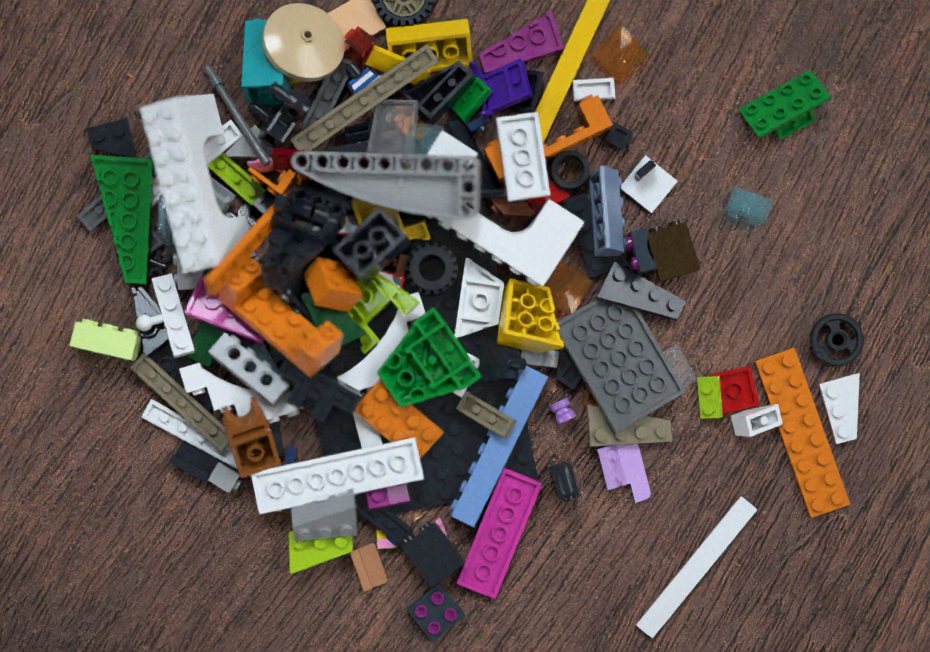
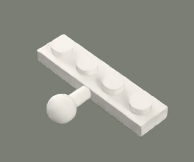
(171, 315)

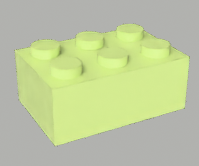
(106, 339)

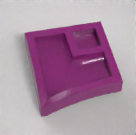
(387, 496)

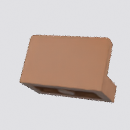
(369, 566)

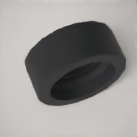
(574, 155)

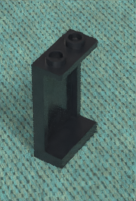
(296, 285)

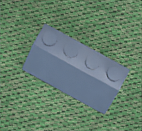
(606, 212)

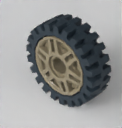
(404, 13)

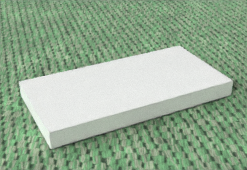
(523, 156)

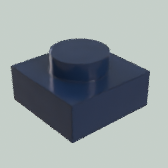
(478, 125)

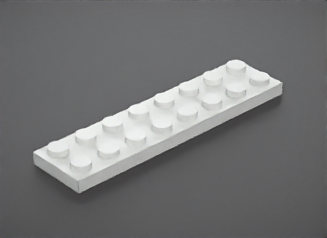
(335, 474)

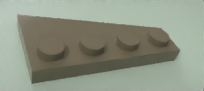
(641, 431)

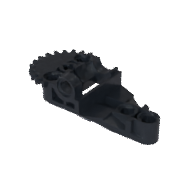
(295, 245)

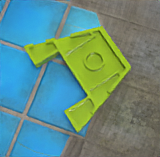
(375, 297)

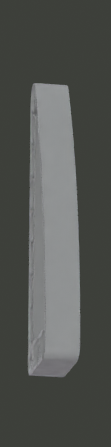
(412, 190)

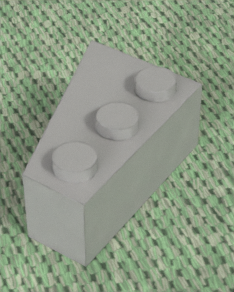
(325, 519)

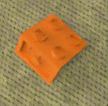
(284, 180)

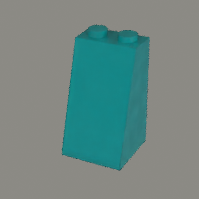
(257, 70)

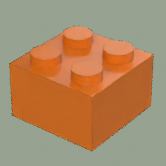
(332, 285)

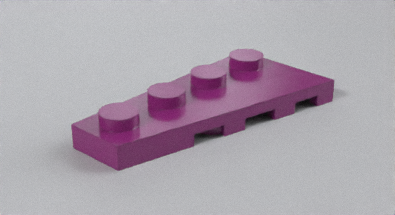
(530, 43)

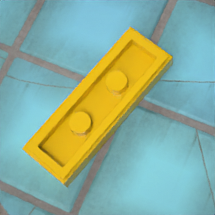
(386, 60)

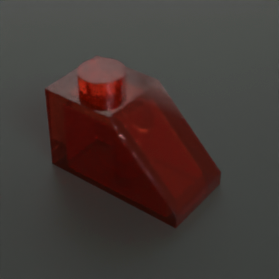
(360, 42)

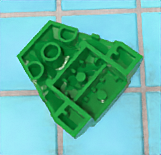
(427, 362)

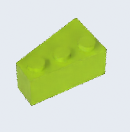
(315, 551)

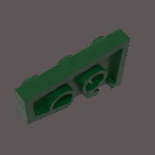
(338, 318)

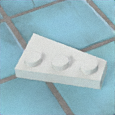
(841, 406)

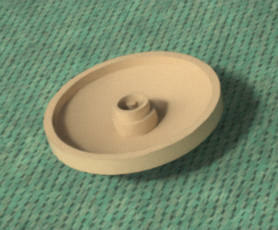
(303, 42)

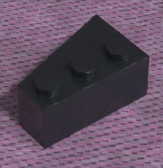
(440, 91)

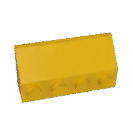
(446, 39)

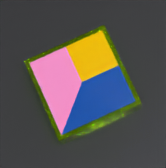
(384, 541)

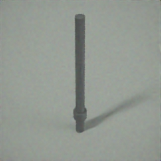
(217, 84)

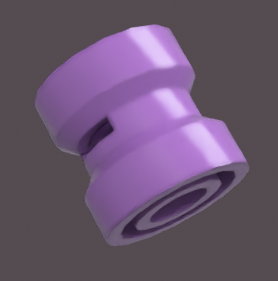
(562, 411)

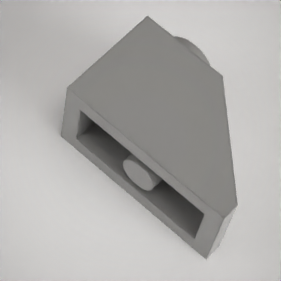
(243, 149)

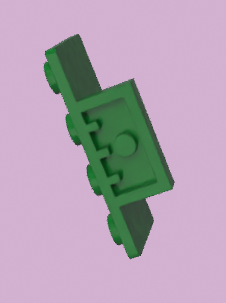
(786, 107)

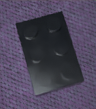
(372, 246)

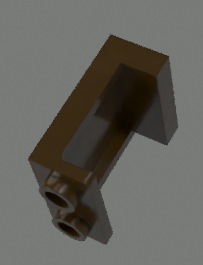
(672, 251)

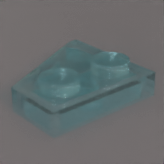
(164, 225)

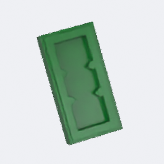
(471, 99)

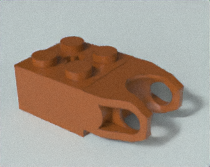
(250, 440)

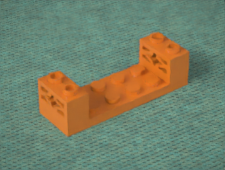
(594, 119)
(277, 323)

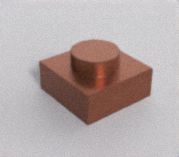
(400, 264)

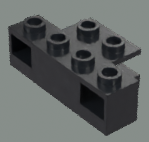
(319, 391)

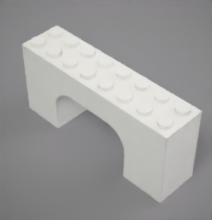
(177, 140)
(528, 251)

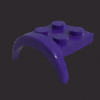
(508, 83)

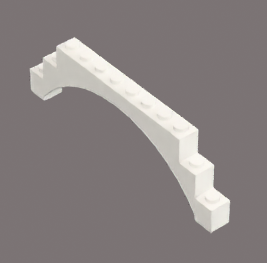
(361, 376)

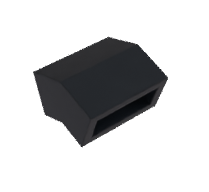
(358, 133)

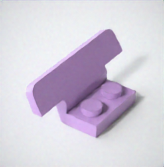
(625, 466)

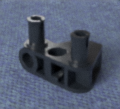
(280, 120)

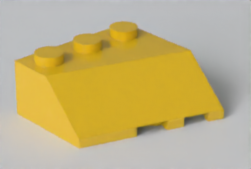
(528, 318)

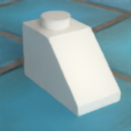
(756, 420)

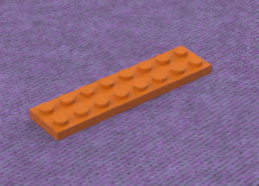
(802, 433)

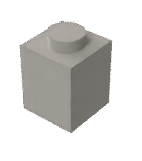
(225, 478)

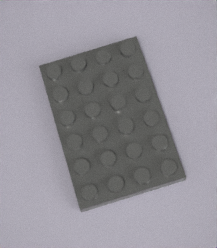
(619, 361)

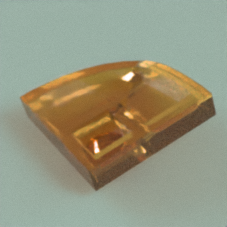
(620, 54)
(567, 287)

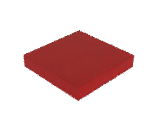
(737, 389)

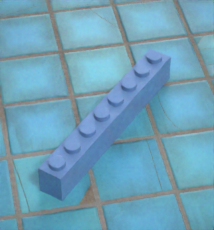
(497, 450)

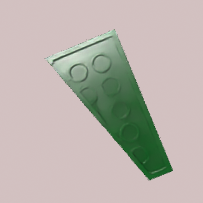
(127, 200)

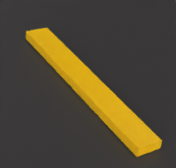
(569, 63)

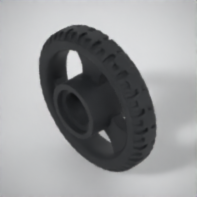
(854, 346)

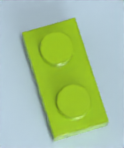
(709, 397)

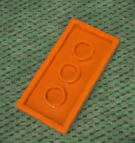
(397, 422)

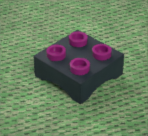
(641, 259)
(435, 612)

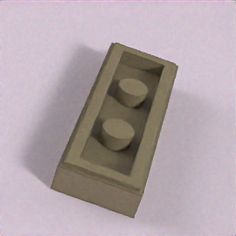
(486, 415)

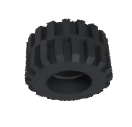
(432, 250)

